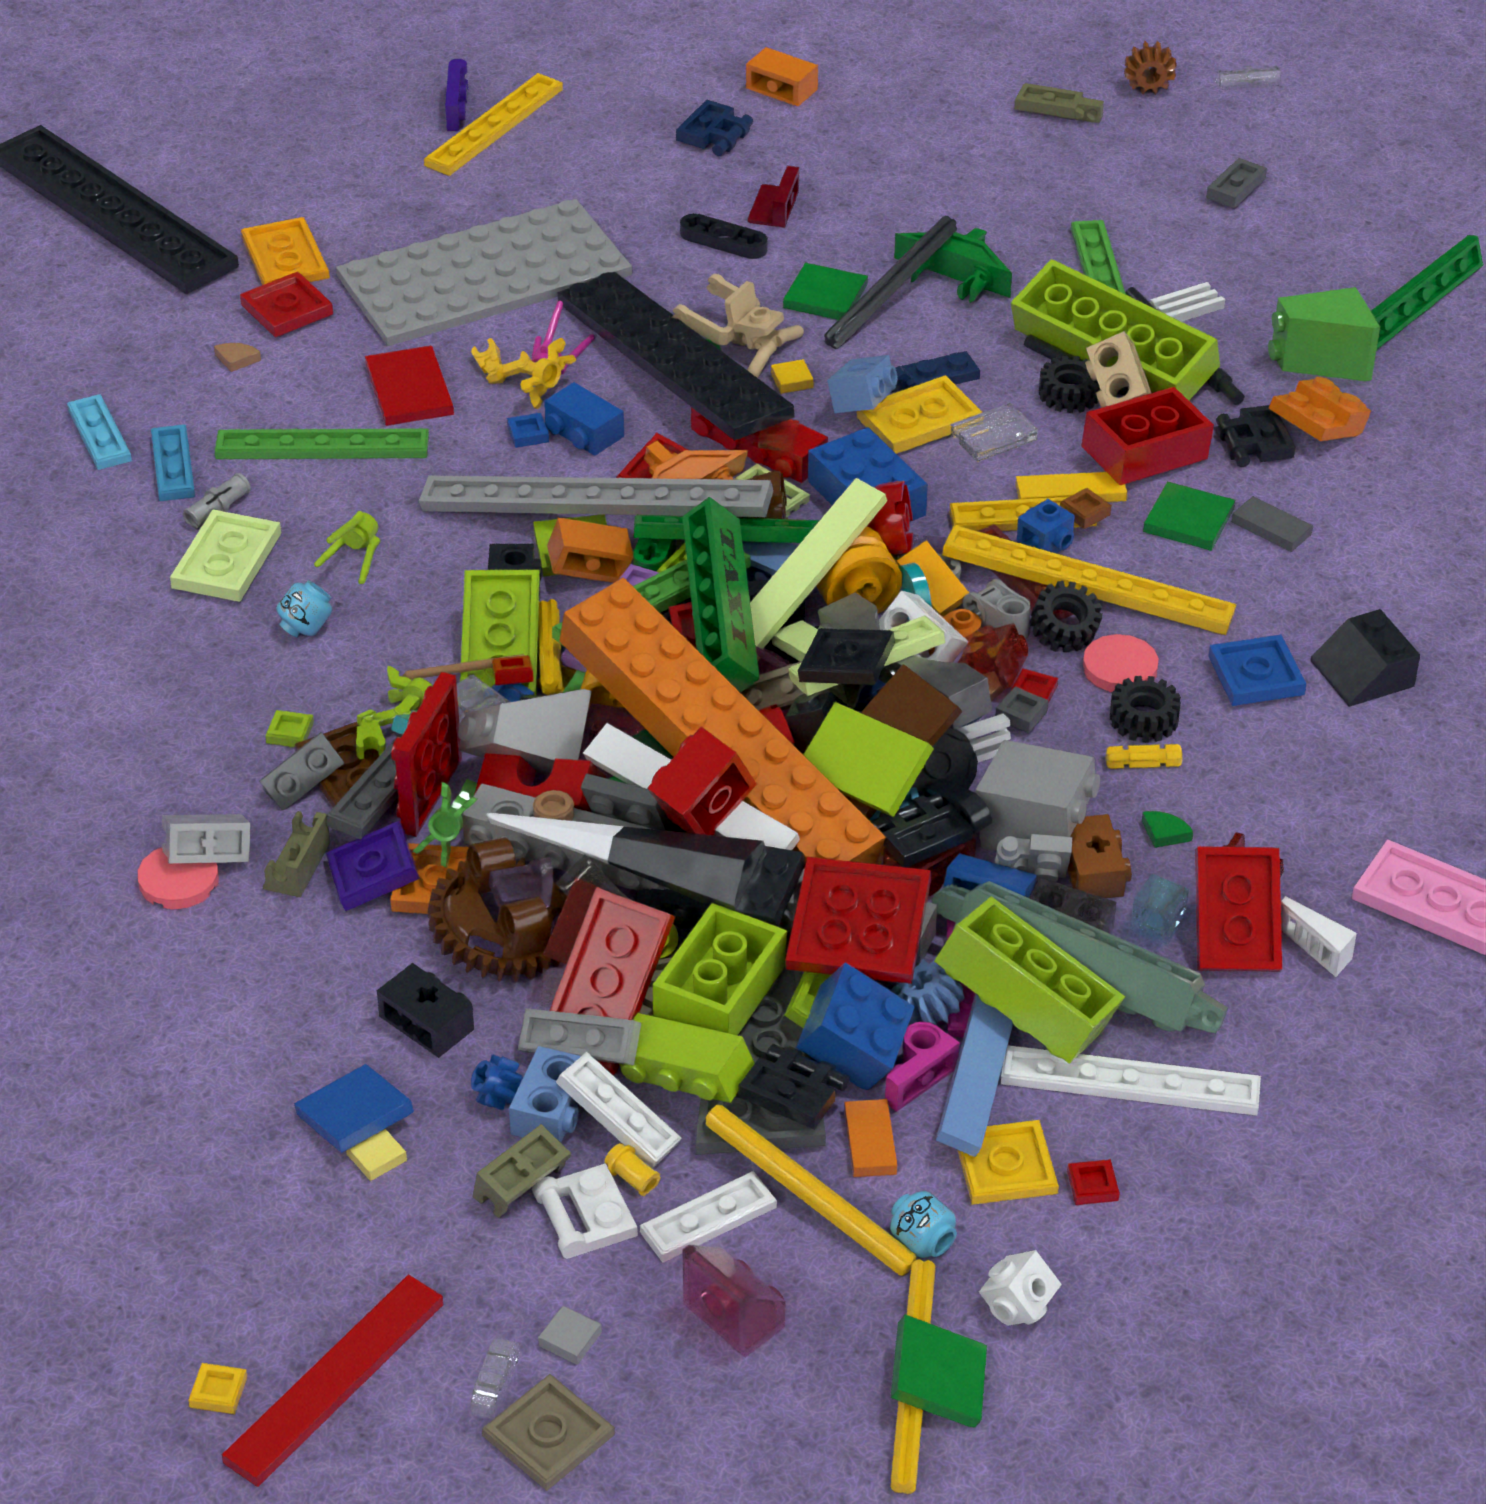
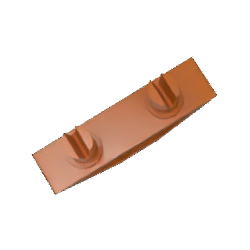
(694, 463)

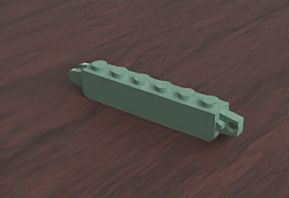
(1149, 982)

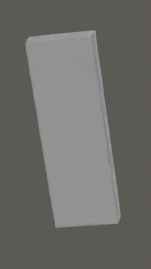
(602, 1037)

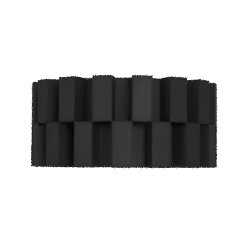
(1055, 387)
(1070, 600)
(1143, 723)

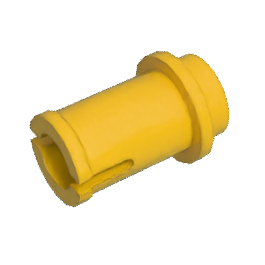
(632, 1169)

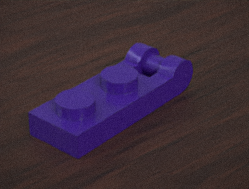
(456, 94)

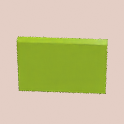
(867, 758)

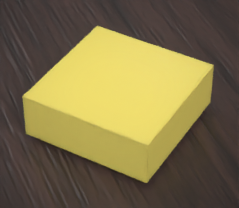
(377, 1154)

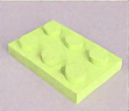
(225, 555)

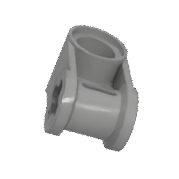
(1000, 606)

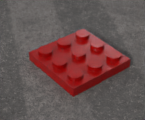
(427, 753)
(859, 917)

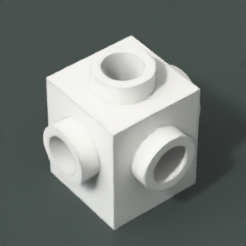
(1020, 1288)

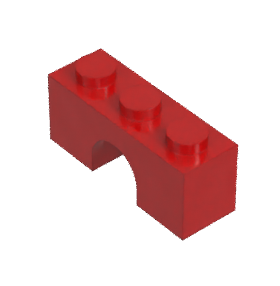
(516, 775)

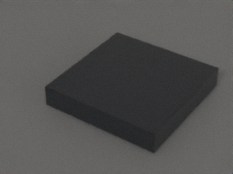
(846, 656)

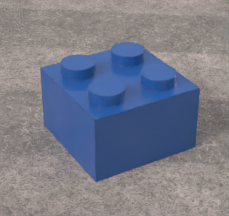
(856, 1026)

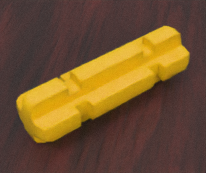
(1143, 756)

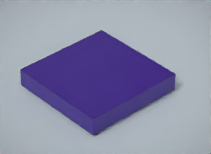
(372, 866)

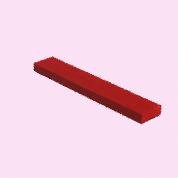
(332, 1380)

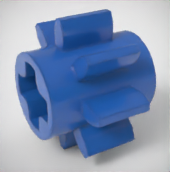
(496, 1081)

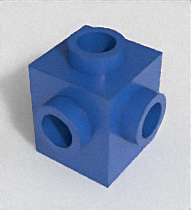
(1046, 527)

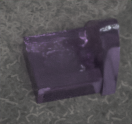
(523, 882)

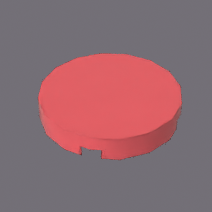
(1118, 658)
(176, 883)

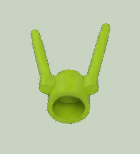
(357, 534)

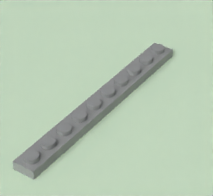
(592, 495)

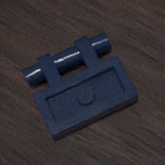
(707, 127)

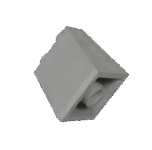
(529, 728)
(1035, 792)

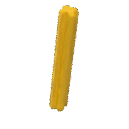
(549, 648)

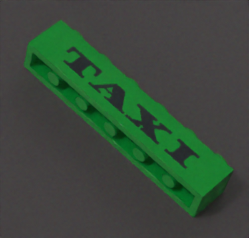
(720, 592)

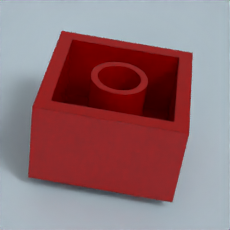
(701, 783)

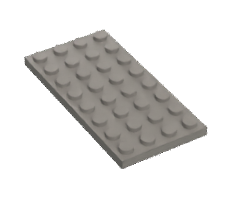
(480, 271)

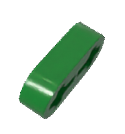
(659, 550)

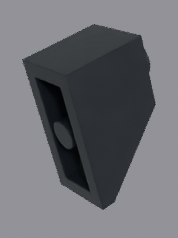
(807, 716)

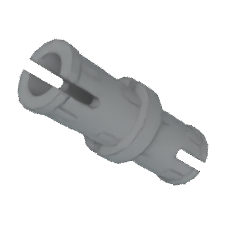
(217, 499)

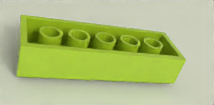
(1080, 311)

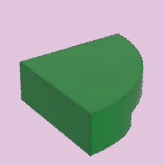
(1166, 828)

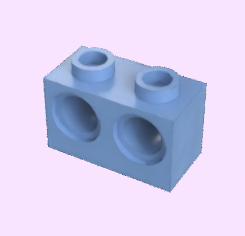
(542, 1099)

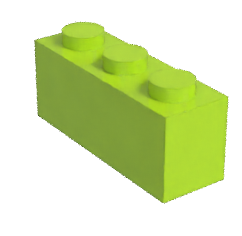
(689, 1059)

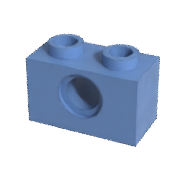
(862, 384)

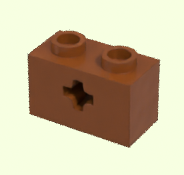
(1097, 858)

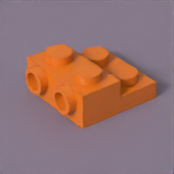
(1322, 410)

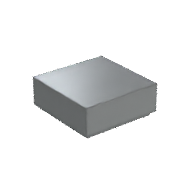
(570, 1335)

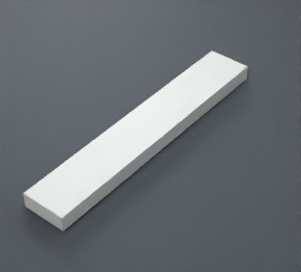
(638, 763)
(1132, 1080)

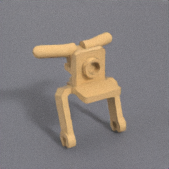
(746, 324)

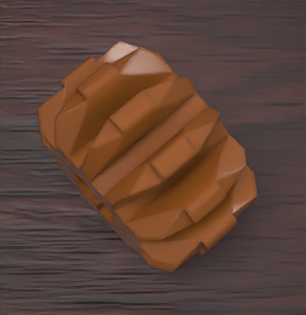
(1161, 70)

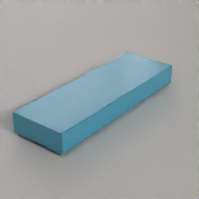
(99, 432)

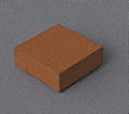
(1086, 507)

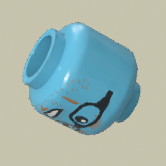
(304, 609)
(923, 1224)

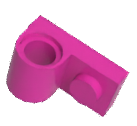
(926, 1060)

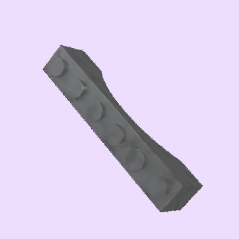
(954, 680)

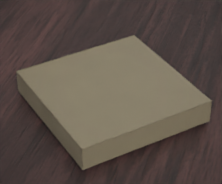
(548, 1432)

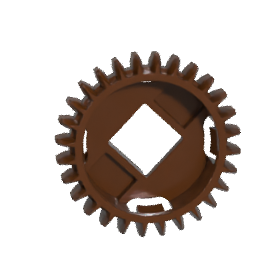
(521, 926)

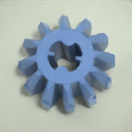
(931, 993)

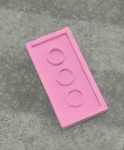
(1426, 894)

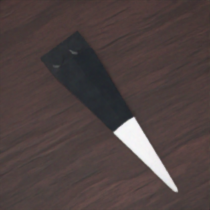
(703, 867)

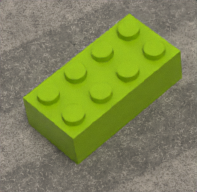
(1029, 979)

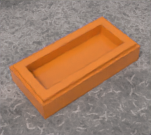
(870, 1138)

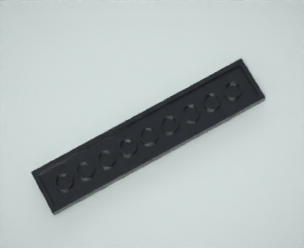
(116, 210)
(676, 355)

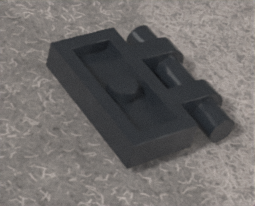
(1265, 435)
(923, 829)
(791, 1094)

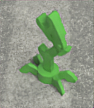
(448, 820)

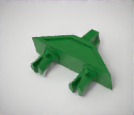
(963, 259)

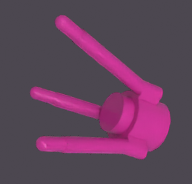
(541, 351)

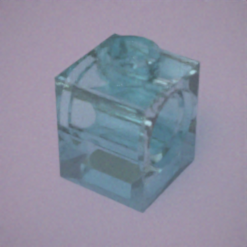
(1159, 909)

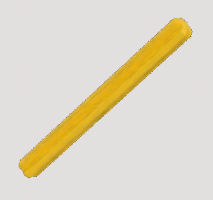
(810, 1190)
(910, 1417)

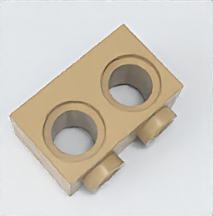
(1124, 373)

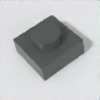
(1022, 709)

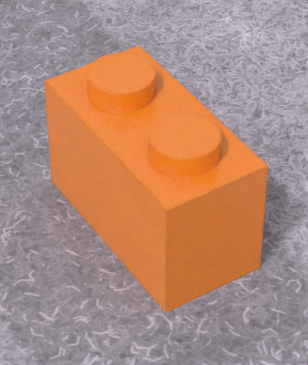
(782, 76)
(589, 550)

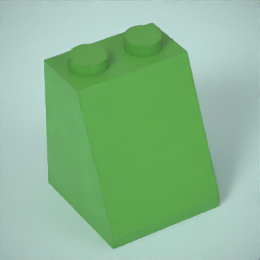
(1325, 335)

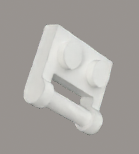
(598, 1205)

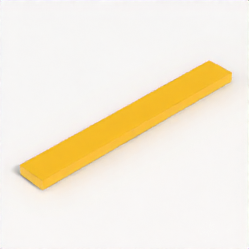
(1104, 582)

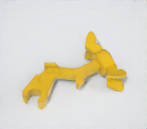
(544, 372)

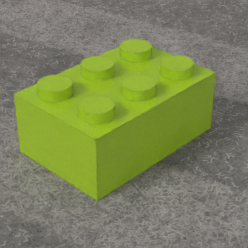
(720, 971)

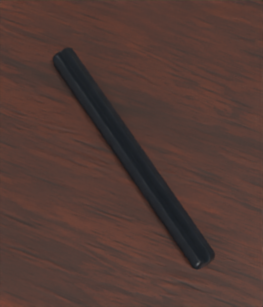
(890, 282)

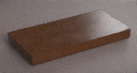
(913, 708)

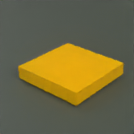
(1010, 1164)

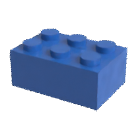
(862, 457)

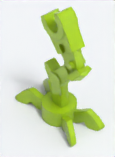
(369, 732)

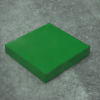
(824, 291)
(1189, 516)
(939, 1371)

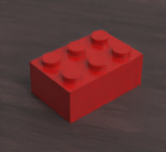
(1147, 435)

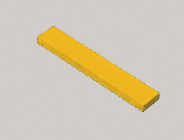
(493, 124)

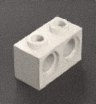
(913, 606)

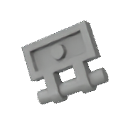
(1040, 855)

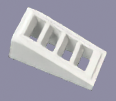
(1318, 935)

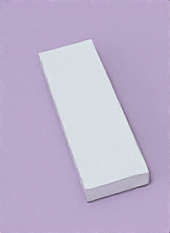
(618, 1109)
(708, 1216)

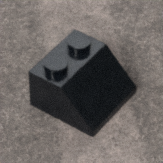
(1367, 659)

